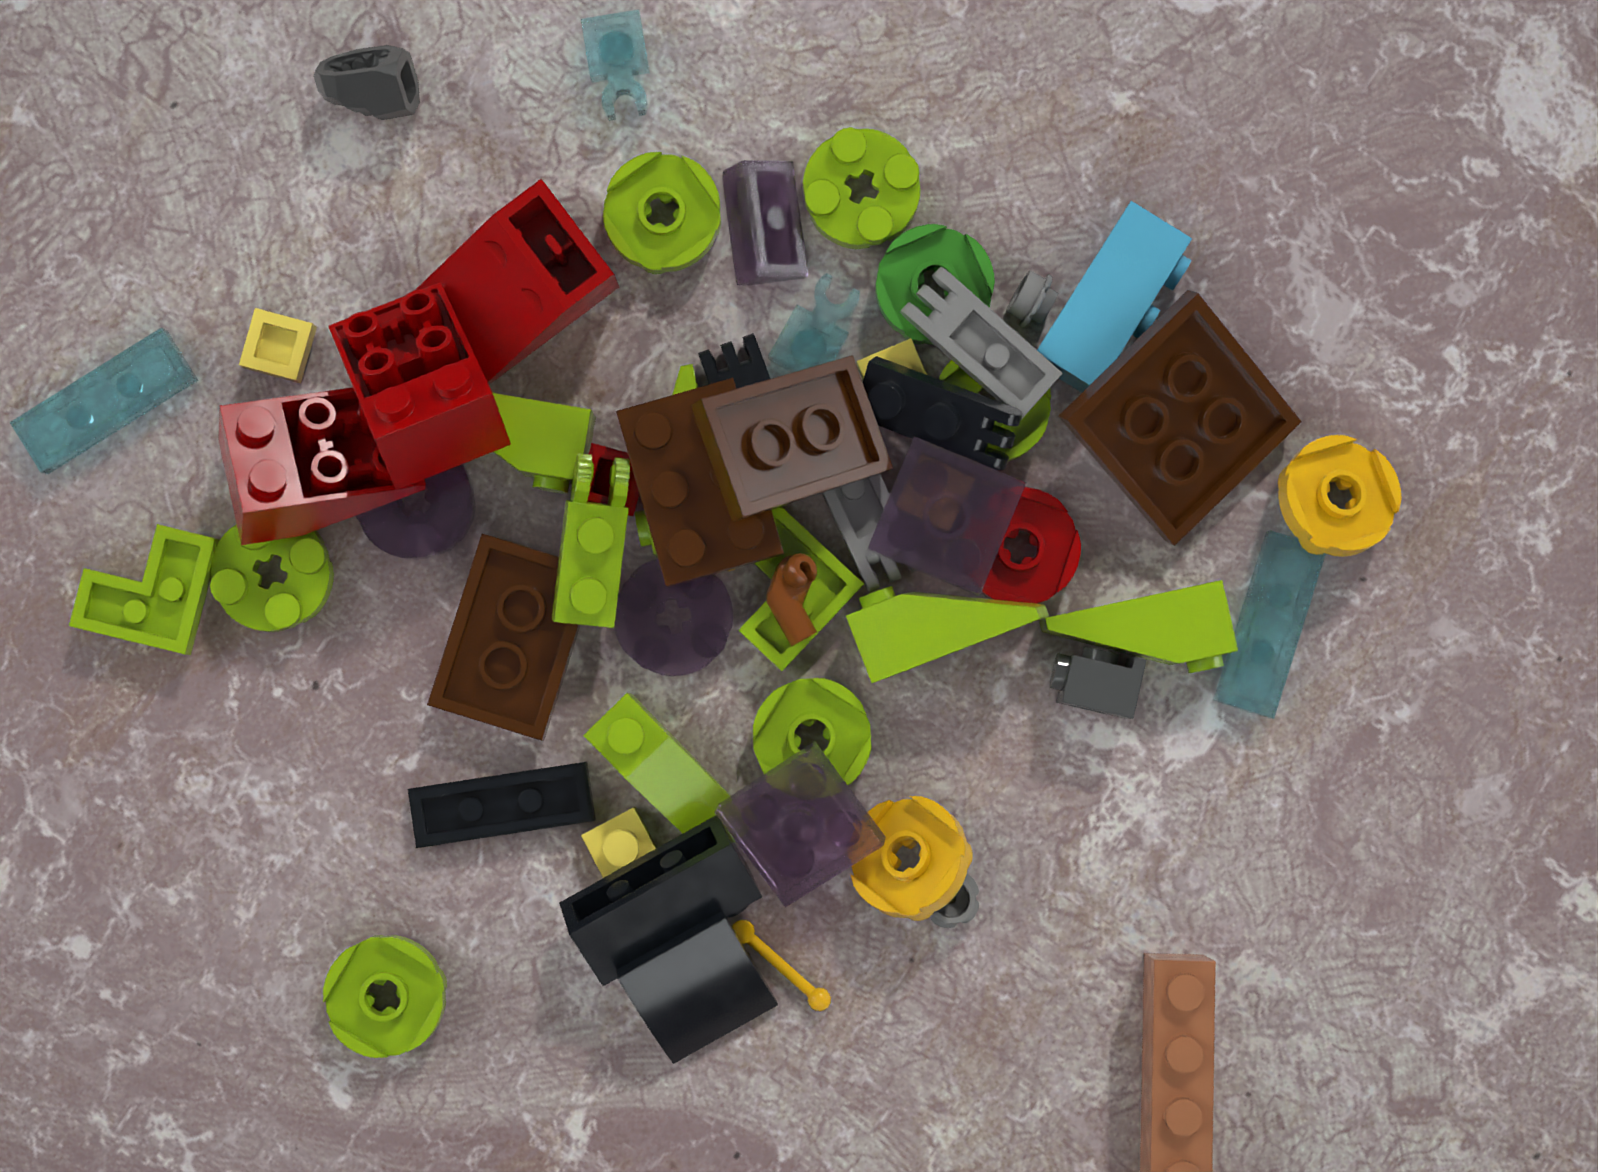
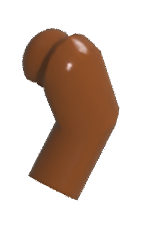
(787, 595)

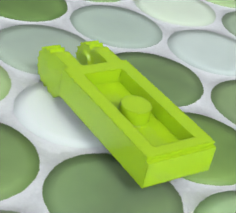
(591, 548)

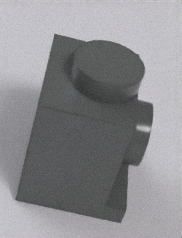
(1098, 682)

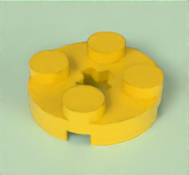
(1323, 525)
(936, 876)

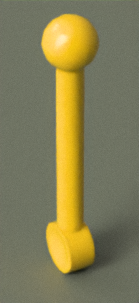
(818, 998)

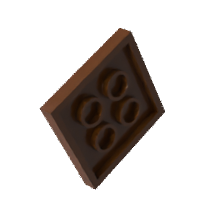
(1180, 417)

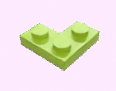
(824, 599)
(161, 608)

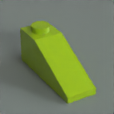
(544, 439)
(921, 627)
(1162, 627)
(656, 764)

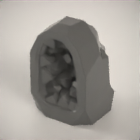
(371, 81)

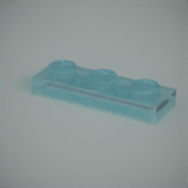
(103, 401)
(1269, 626)

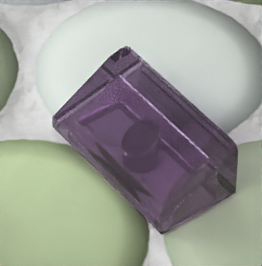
(764, 222)

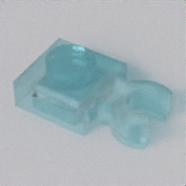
(616, 54)
(813, 336)

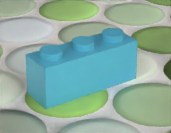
(1116, 296)

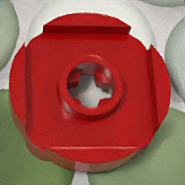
(1056, 554)

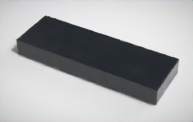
(501, 804)

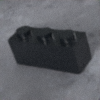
(659, 898)

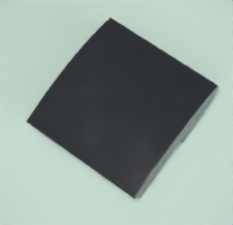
(696, 987)

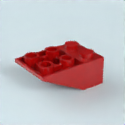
(522, 279)
(419, 385)
(302, 464)

